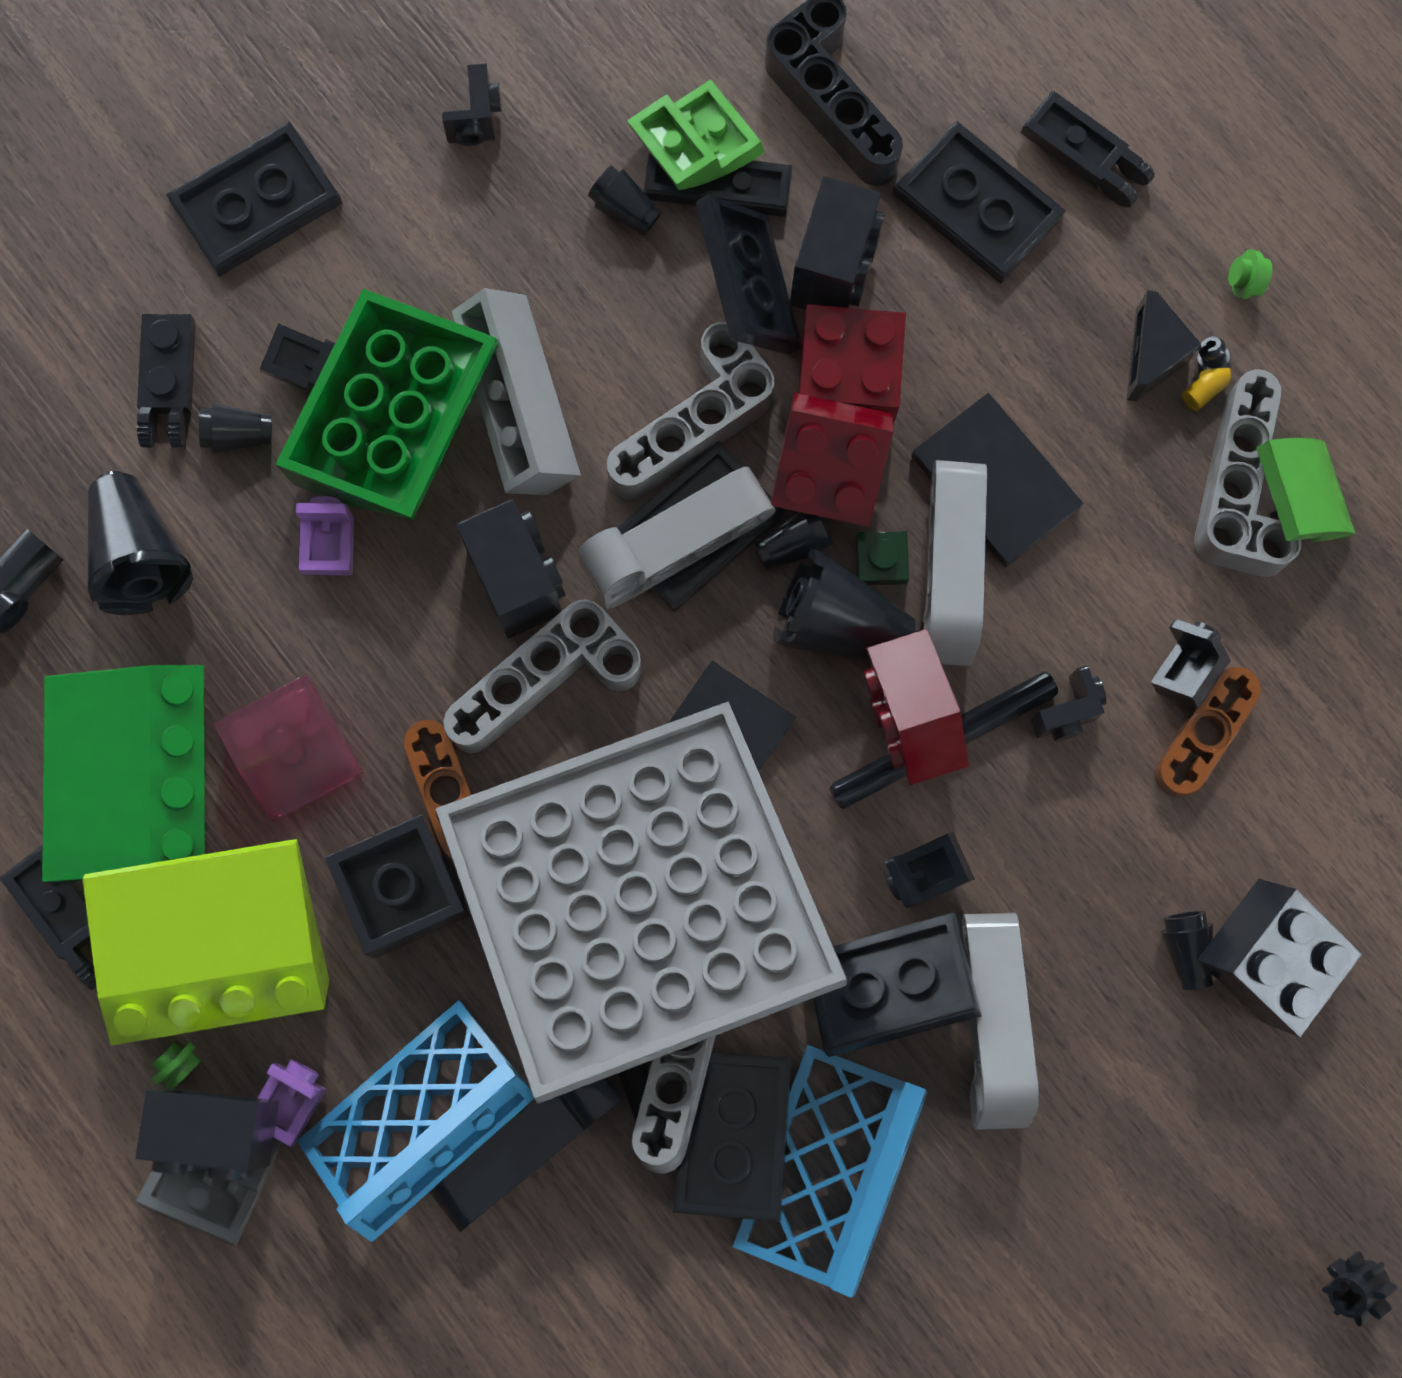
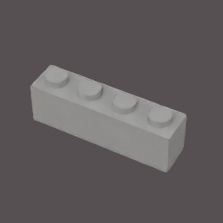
(519, 396)

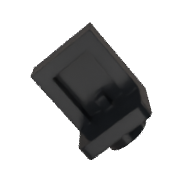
(477, 124)
(295, 357)
(1192, 664)
(1066, 719)
(928, 871)

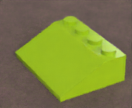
(204, 942)

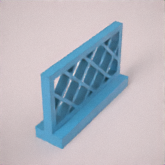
(434, 1145)
(875, 1184)

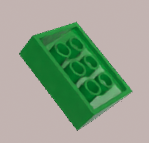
(385, 406)
(122, 769)

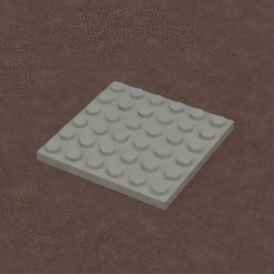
(637, 901)

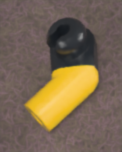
(1213, 373)

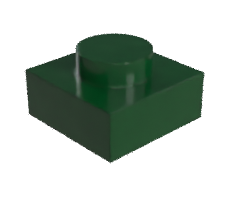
(882, 557)

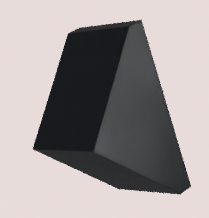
(1159, 345)

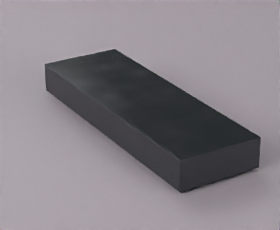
(754, 186)

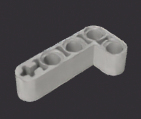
(683, 421)
(1246, 472)
(673, 539)
(956, 560)
(538, 684)
(690, 1069)
(1005, 1076)

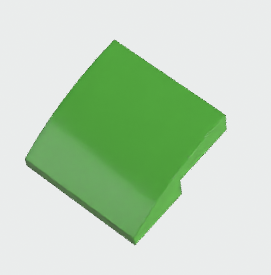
(696, 136)
(1305, 489)

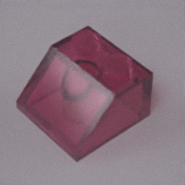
(288, 747)

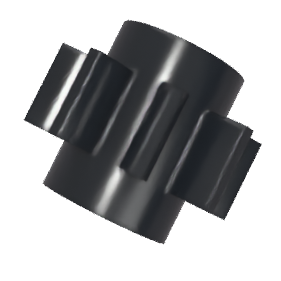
(1359, 1288)

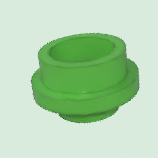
(1250, 274)
(174, 1064)

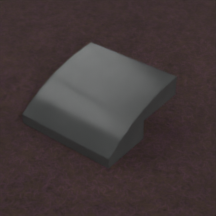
(206, 1203)

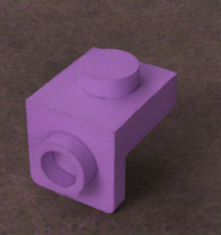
(325, 537)
(297, 1097)

